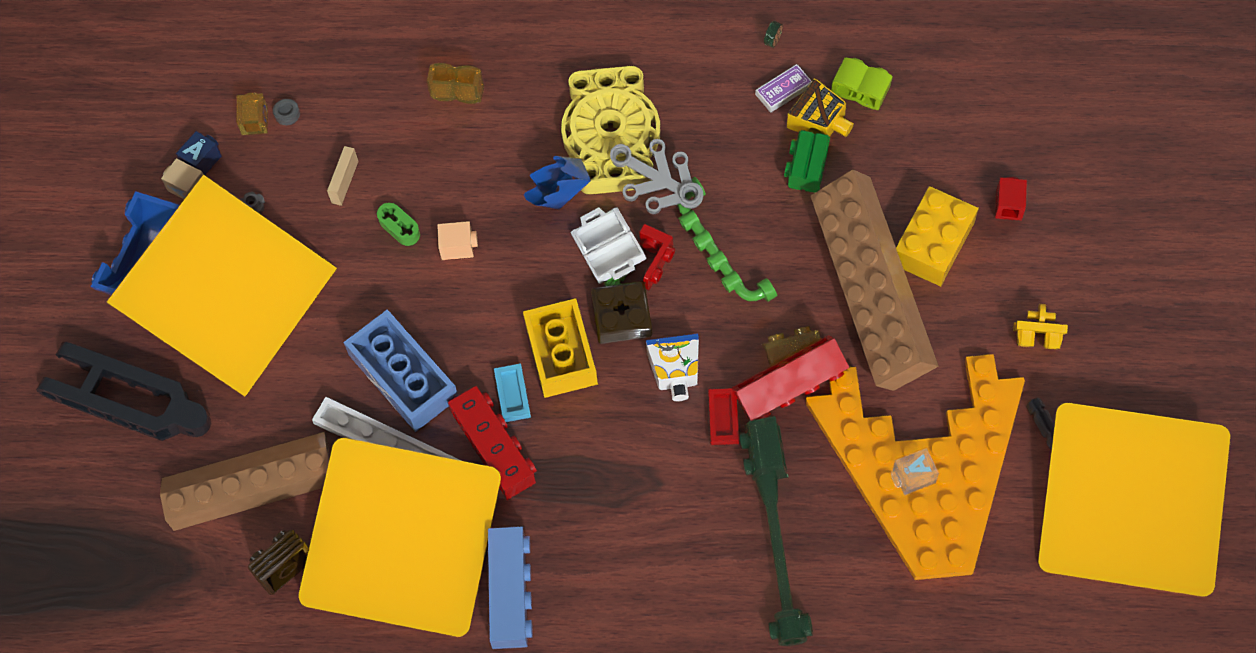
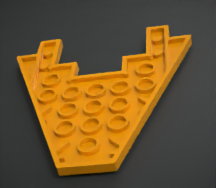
(944, 523)

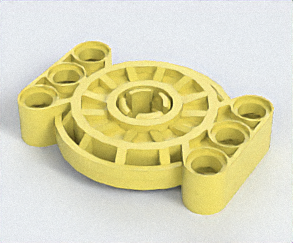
(589, 117)

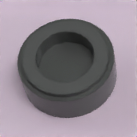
(286, 112)

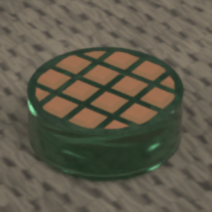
(773, 34)

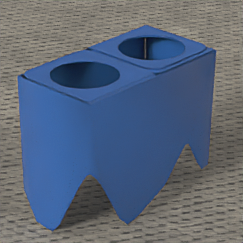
(554, 175)

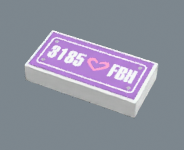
(783, 88)

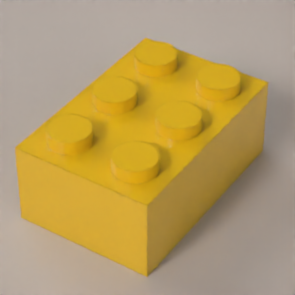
(935, 235)
(560, 348)

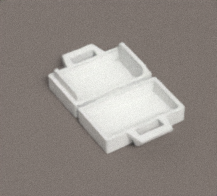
(607, 244)

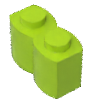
(861, 83)

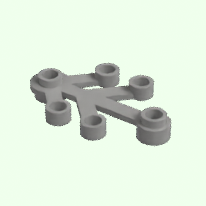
(660, 179)

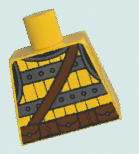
(819, 112)

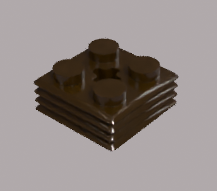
(617, 327)
(279, 561)

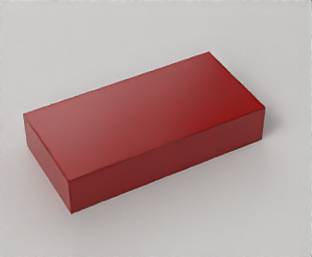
(723, 417)

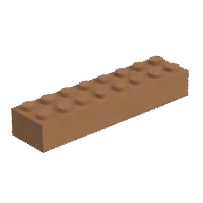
(873, 281)

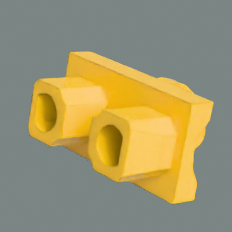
(1027, 330)

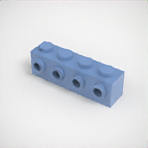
(508, 588)

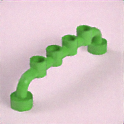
(718, 260)

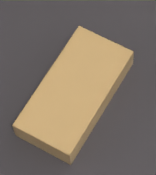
(342, 175)

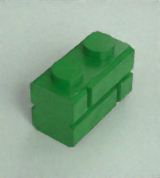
(808, 161)

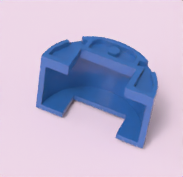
(147, 218)

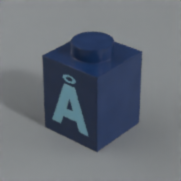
(200, 152)

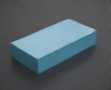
(512, 392)

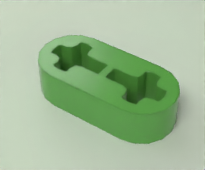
(402, 220)

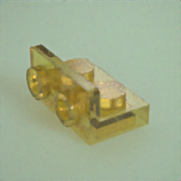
(781, 347)

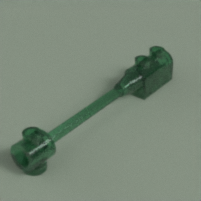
(766, 466)

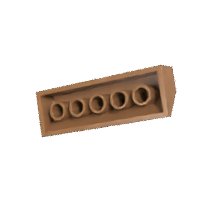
(245, 482)

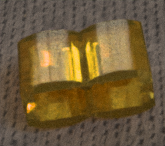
(457, 83)

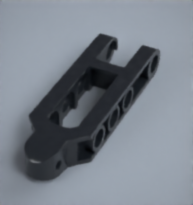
(180, 416)

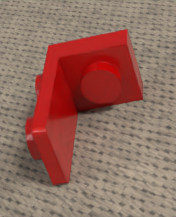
(660, 242)

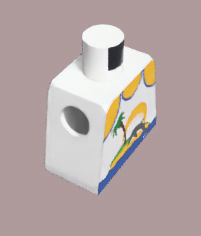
(675, 363)

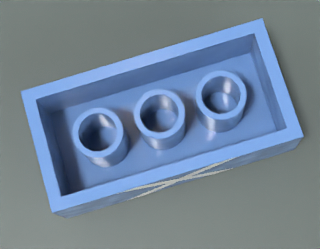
(401, 370)

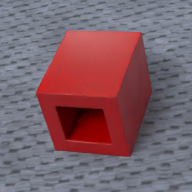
(1010, 198)

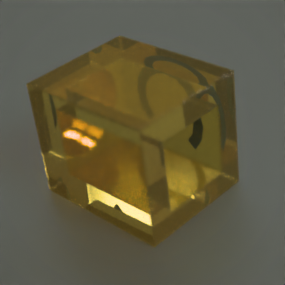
(252, 114)

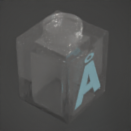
(914, 472)

